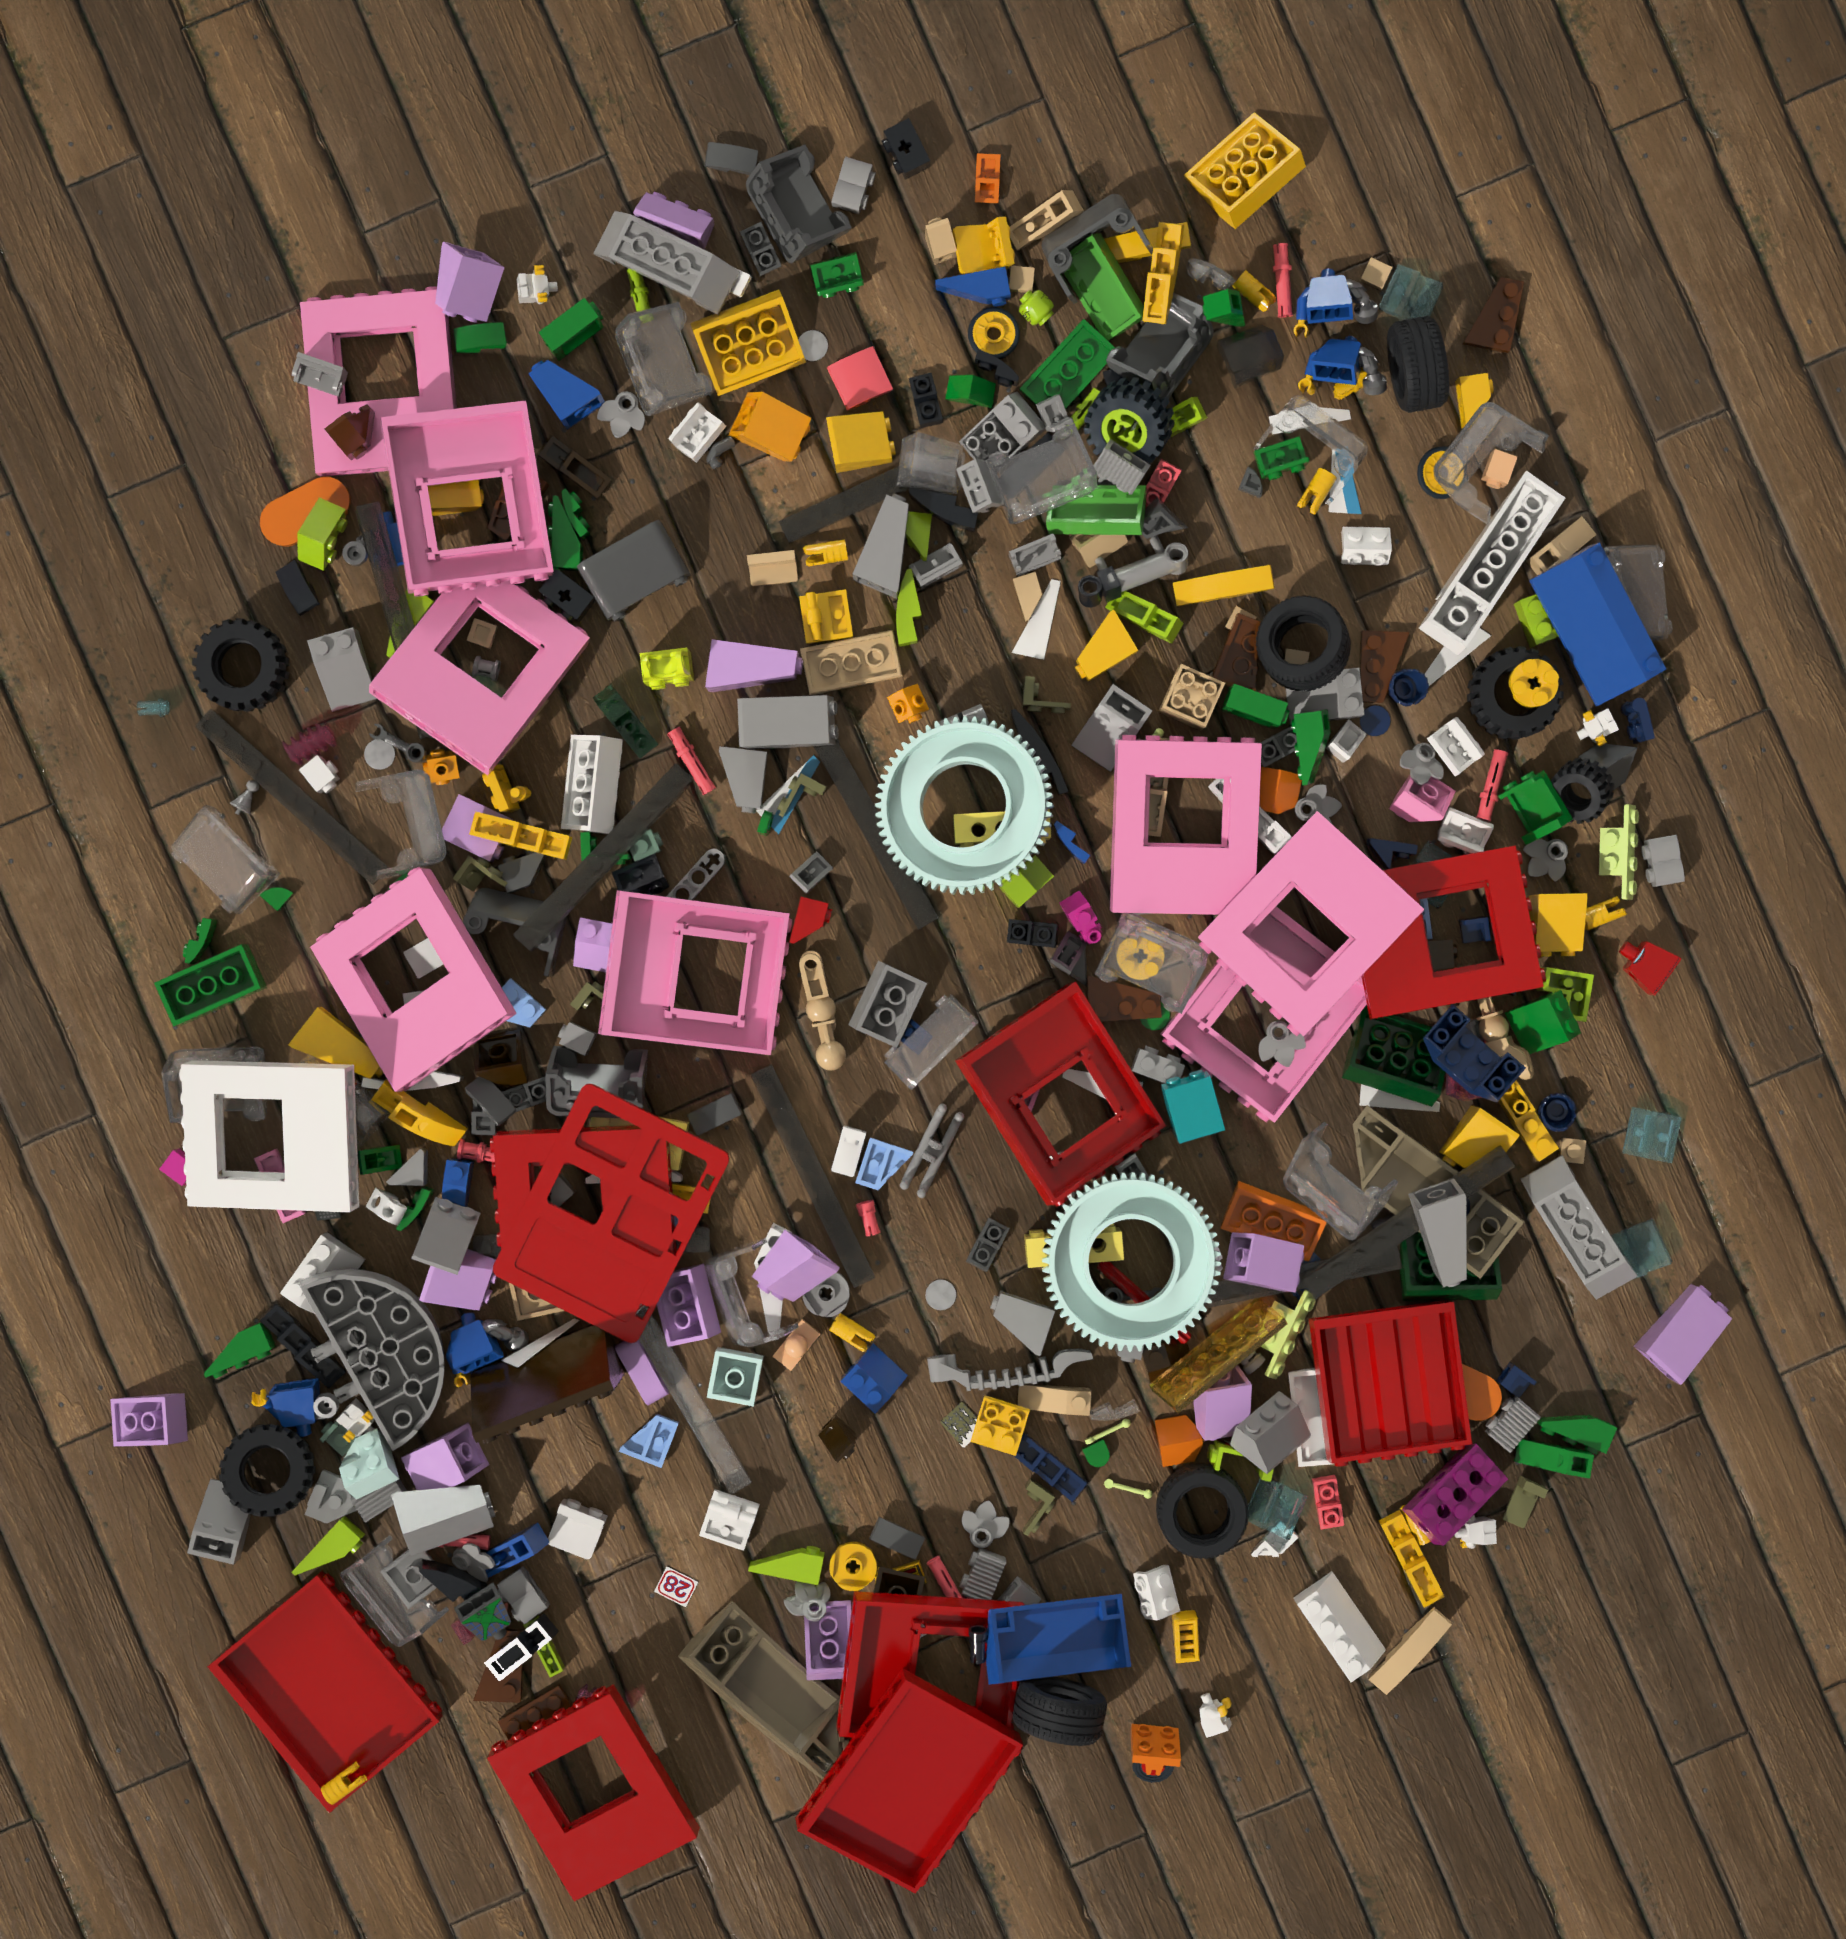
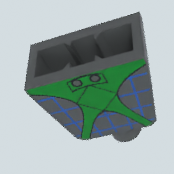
(484, 1614)

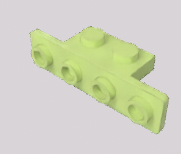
(1618, 852)
(1283, 1341)

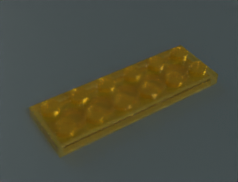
(1218, 1354)

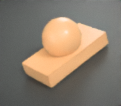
(796, 1344)

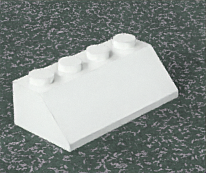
(591, 783)
(1340, 1626)

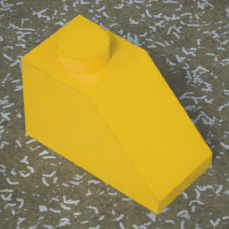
(1471, 394)

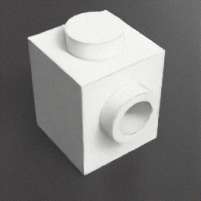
(320, 774)

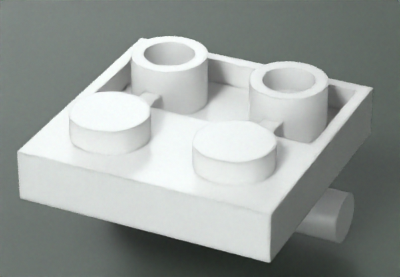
(729, 1519)

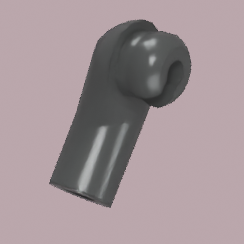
(717, 449)

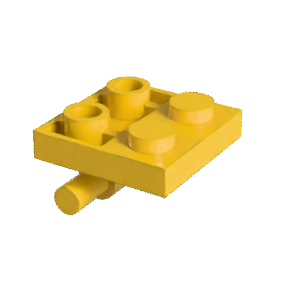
(826, 616)
(504, 796)
(1000, 1425)

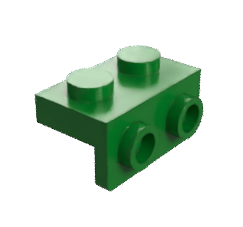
(837, 275)
(1281, 458)

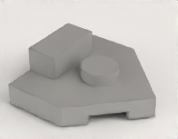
(329, 1499)

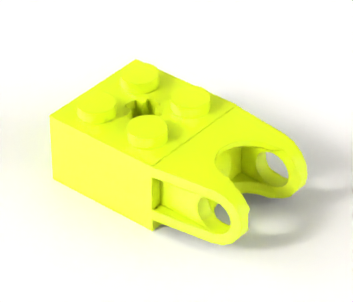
(667, 667)

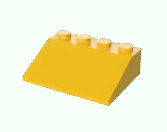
(1245, 170)
(748, 342)

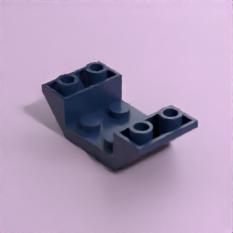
(1470, 1059)

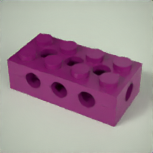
(1469, 1498)

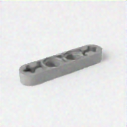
(687, 883)

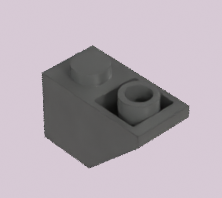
(522, 871)

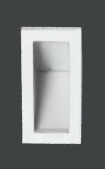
(1346, 741)

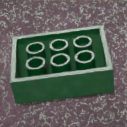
(1393, 1058)
(1422, 1284)

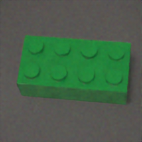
(210, 985)

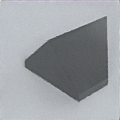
(1160, 520)
(1614, 758)
(1071, 957)

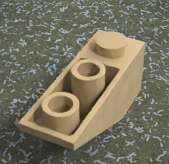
(1562, 546)

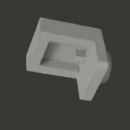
(1053, 413)

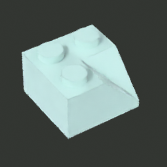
(735, 1376)
(368, 1465)

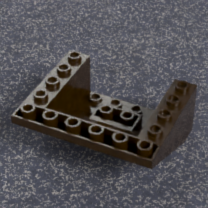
(555, 1378)

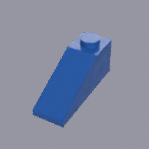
(983, 286)
(457, 1181)
(517, 1548)

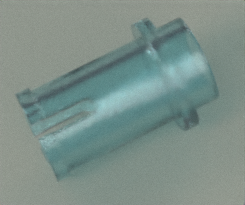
(153, 707)

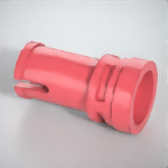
(867, 1212)

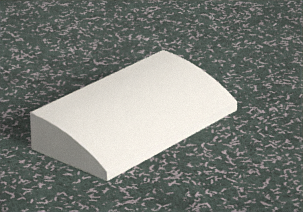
(1305, 1394)

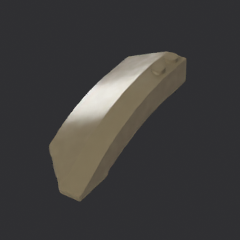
(1392, 1154)
(767, 1688)

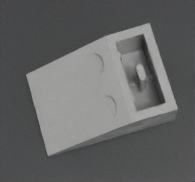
(1004, 429)
(1115, 716)
(219, 1527)

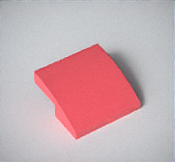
(859, 378)

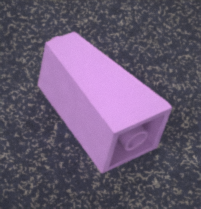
(748, 665)
(1684, 1333)

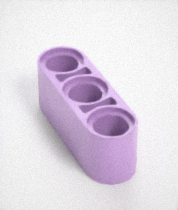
(642, 1371)

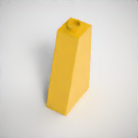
(335, 1043)

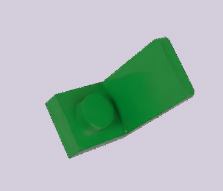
(589, 843)

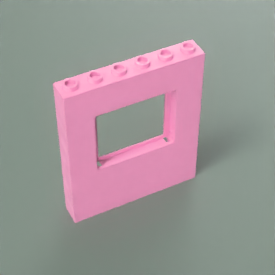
(375, 316)
(460, 448)
(454, 704)
(1183, 875)
(1339, 884)
(1302, 957)
(646, 968)
(438, 1020)

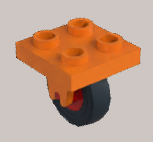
(1154, 1751)

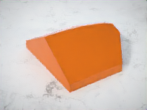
(1278, 790)
(1178, 1440)

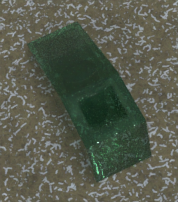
(625, 721)

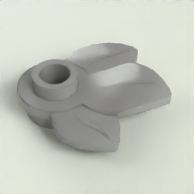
(622, 418)
(1422, 763)
(1317, 801)
(1544, 861)
(1280, 1047)
(984, 1521)
(473, 1561)
(806, 1597)

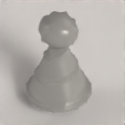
(243, 801)

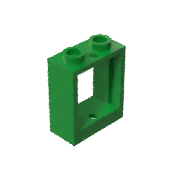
(572, 328)
(1255, 707)

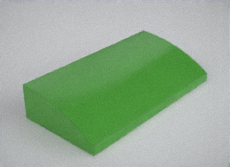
(1103, 288)
(1101, 513)

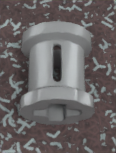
(486, 668)

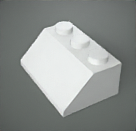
(324, 1256)

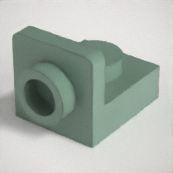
(647, 845)
(333, 1436)

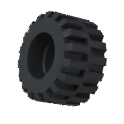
(1593, 779)

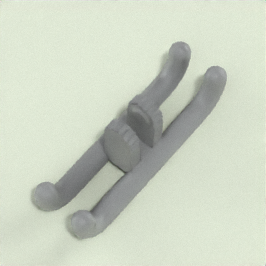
(931, 1150)

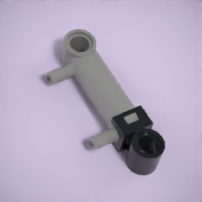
(1112, 582)

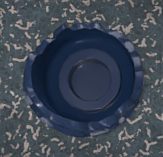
(1408, 687)
(1557, 1112)

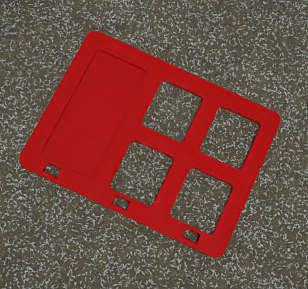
(583, 1262)

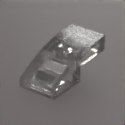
(1106, 1412)

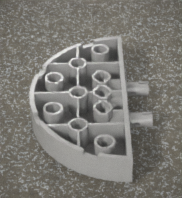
(384, 1344)

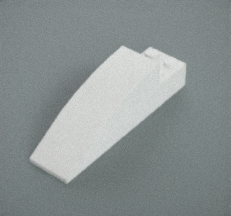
(1491, 563)

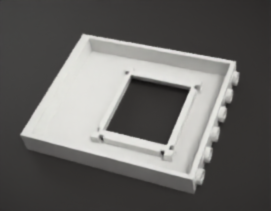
(316, 1135)

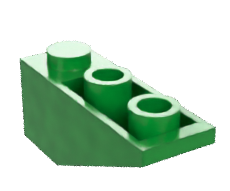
(1224, 307)
(566, 546)
(1312, 736)
(245, 1345)
(1585, 1429)
(1554, 1458)

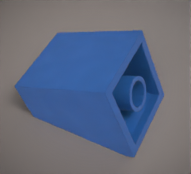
(565, 393)

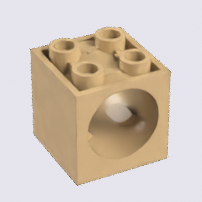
(1191, 697)

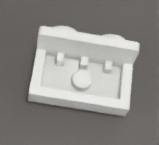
(696, 432)
(1366, 545)
(1455, 746)
(1464, 832)
(1156, 1593)

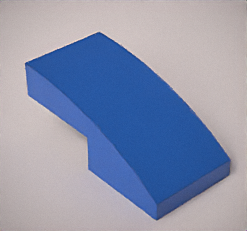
(1066, 836)

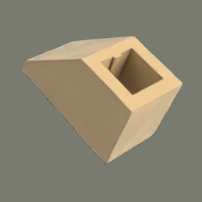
(940, 240)

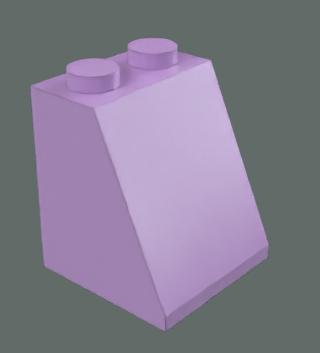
(467, 282)
(1264, 1261)
(793, 1268)
(464, 1290)
(1223, 1405)
(445, 1460)

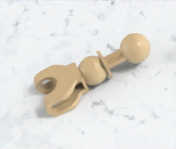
(821, 1011)
(1495, 1029)

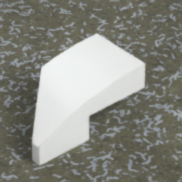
(1273, 1545)

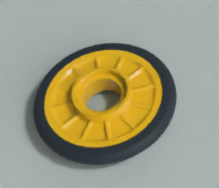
(999, 319)
(1426, 473)

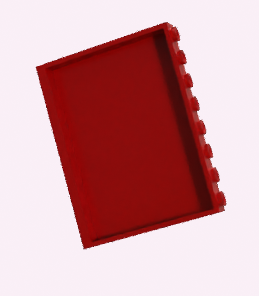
(325, 1688)
(909, 1781)

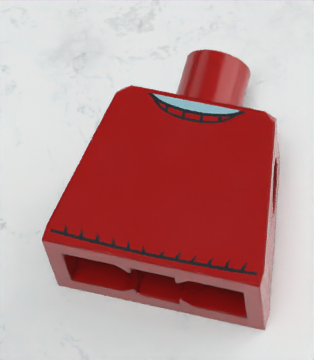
(1648, 965)

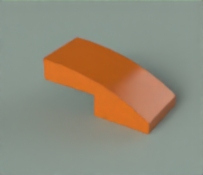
(987, 178)

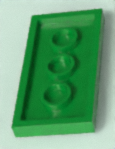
(1069, 366)

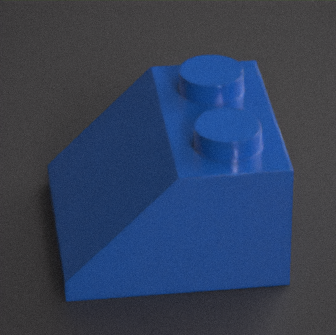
(873, 1378)

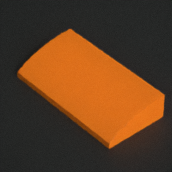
(1272, 1216)

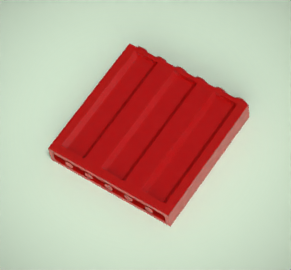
(1390, 1382)

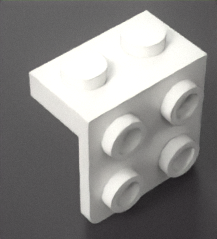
(577, 1528)

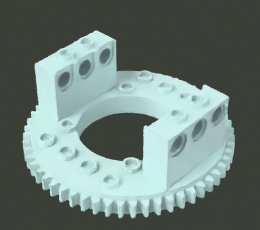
(916, 769)
(1141, 1321)

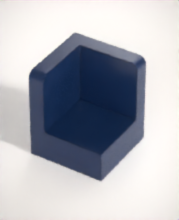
(1474, 929)
(1515, 1380)

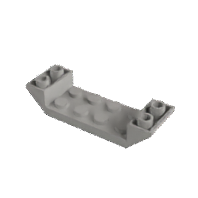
(667, 260)
(1578, 1228)

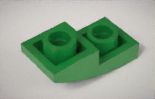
(479, 336)
(571, 504)
(196, 948)
(420, 1200)

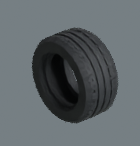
(1418, 364)
(1293, 613)
(1209, 1544)
(1060, 1711)

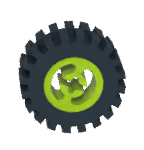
(1125, 404)

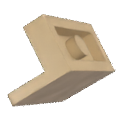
(1097, 546)
(772, 568)

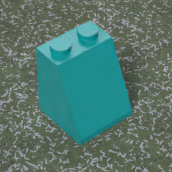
(1192, 1106)

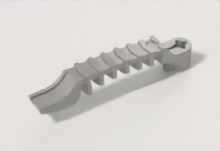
(945, 1369)

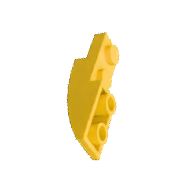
(418, 1118)
(1526, 1122)

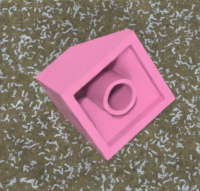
(1422, 802)

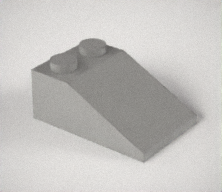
(342, 668)
(1340, 697)
(446, 1235)

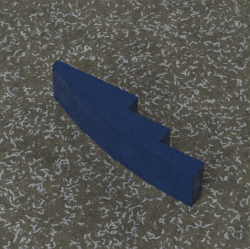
(1050, 1468)

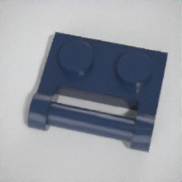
(1639, 720)

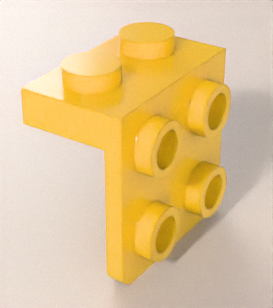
(983, 246)

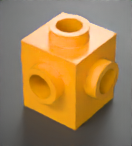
(908, 704)
(441, 758)

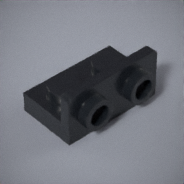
(641, 877)

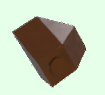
(353, 432)

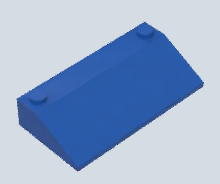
(1597, 624)
(1056, 1639)

